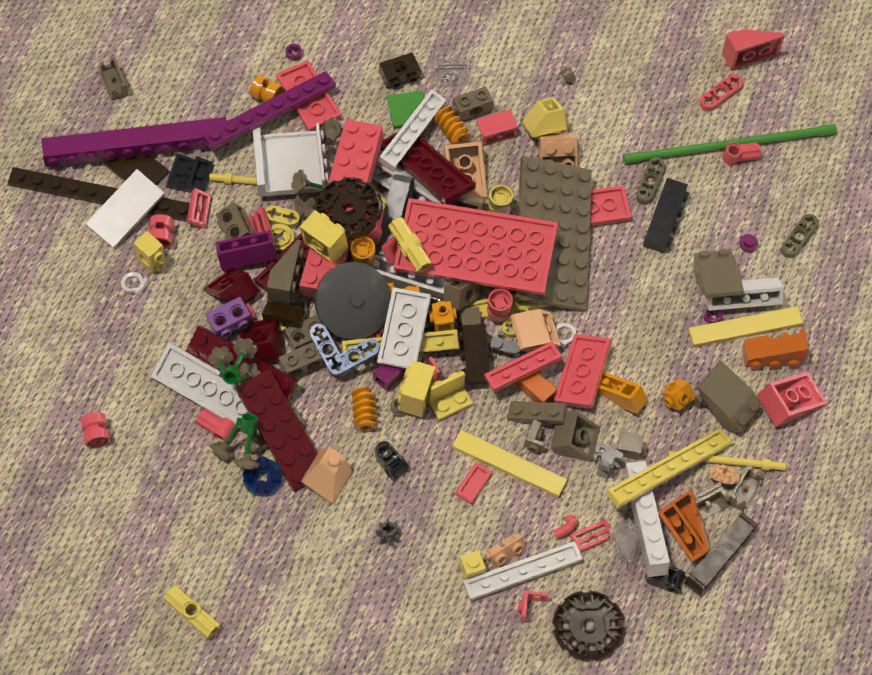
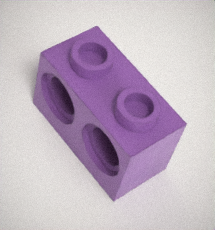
(225, 313)

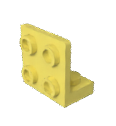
(449, 396)

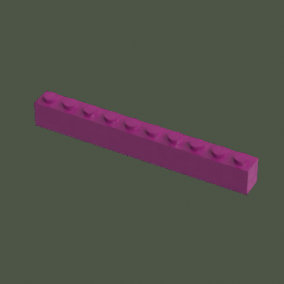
(127, 142)

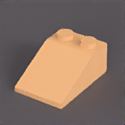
(469, 159)

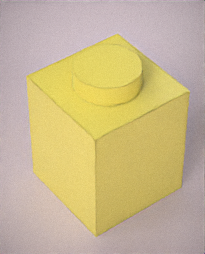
(472, 565)

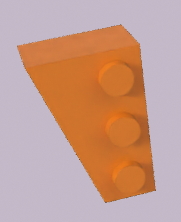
(775, 352)
(686, 524)

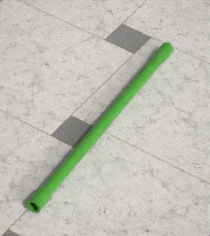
(637, 157)

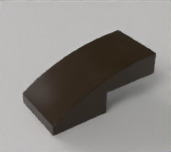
(287, 314)

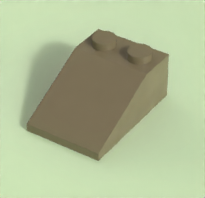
(717, 273)
(728, 397)

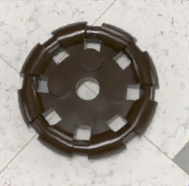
(358, 199)
(588, 637)

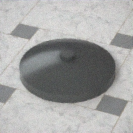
(352, 300)

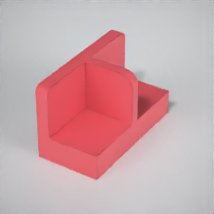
(497, 127)

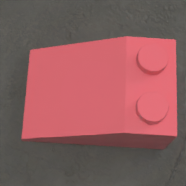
(750, 46)
(791, 398)

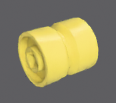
(500, 197)

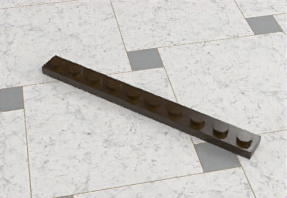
(86, 191)

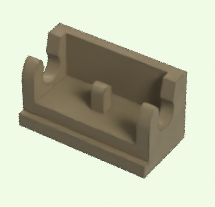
(113, 79)
(745, 489)
(712, 500)

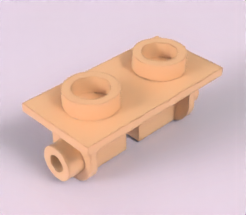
(512, 546)

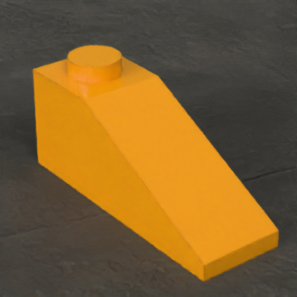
(622, 392)

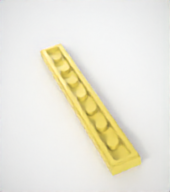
(668, 468)

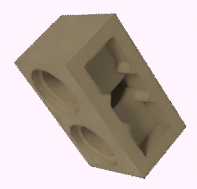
(238, 222)
(303, 332)
(301, 361)

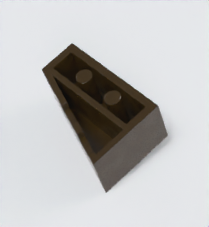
(474, 353)

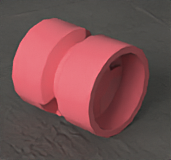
(161, 228)
(499, 305)
(95, 429)

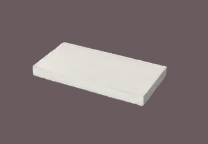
(125, 208)
(403, 328)

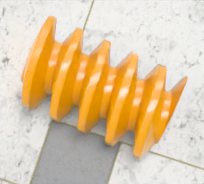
(450, 125)
(364, 409)

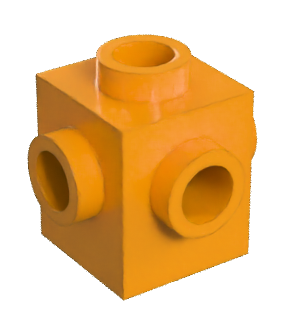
(442, 316)
(678, 394)

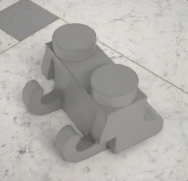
(504, 346)
(607, 459)

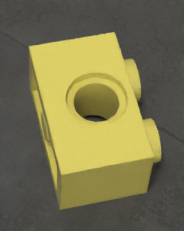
(149, 252)

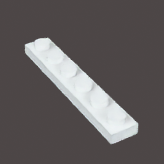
(411, 130)
(522, 571)

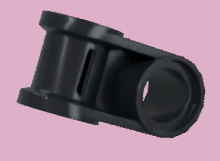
(393, 462)
(667, 581)

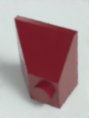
(232, 285)
(266, 337)

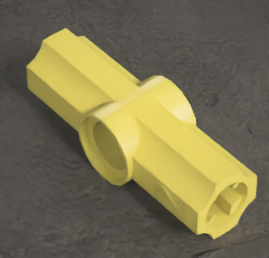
(409, 245)
(182, 603)

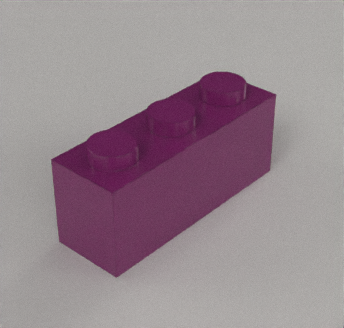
(246, 250)

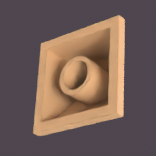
(327, 474)

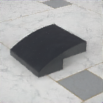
(189, 173)

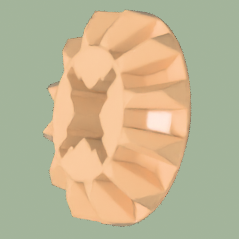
(724, 474)

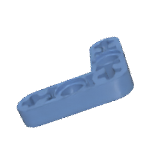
(342, 358)

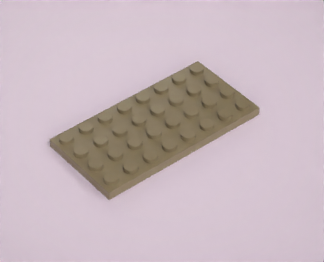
(563, 196)

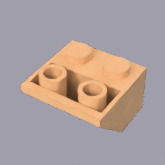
(558, 148)
(534, 329)

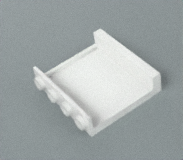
(283, 155)

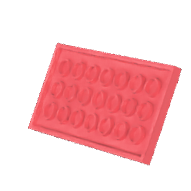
(481, 246)

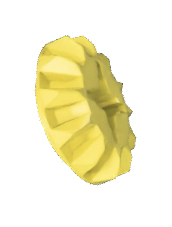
(288, 235)

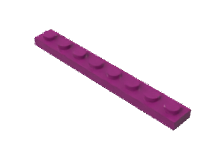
(268, 110)

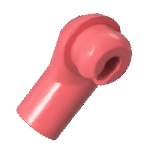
(565, 529)

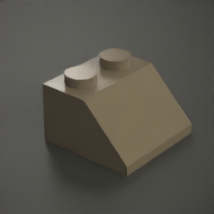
(576, 437)

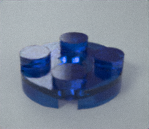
(262, 487)

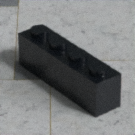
(665, 215)

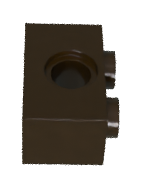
(406, 64)

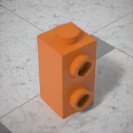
(537, 388)

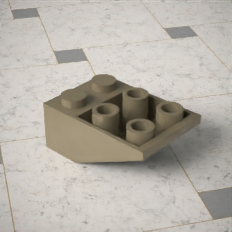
(285, 276)

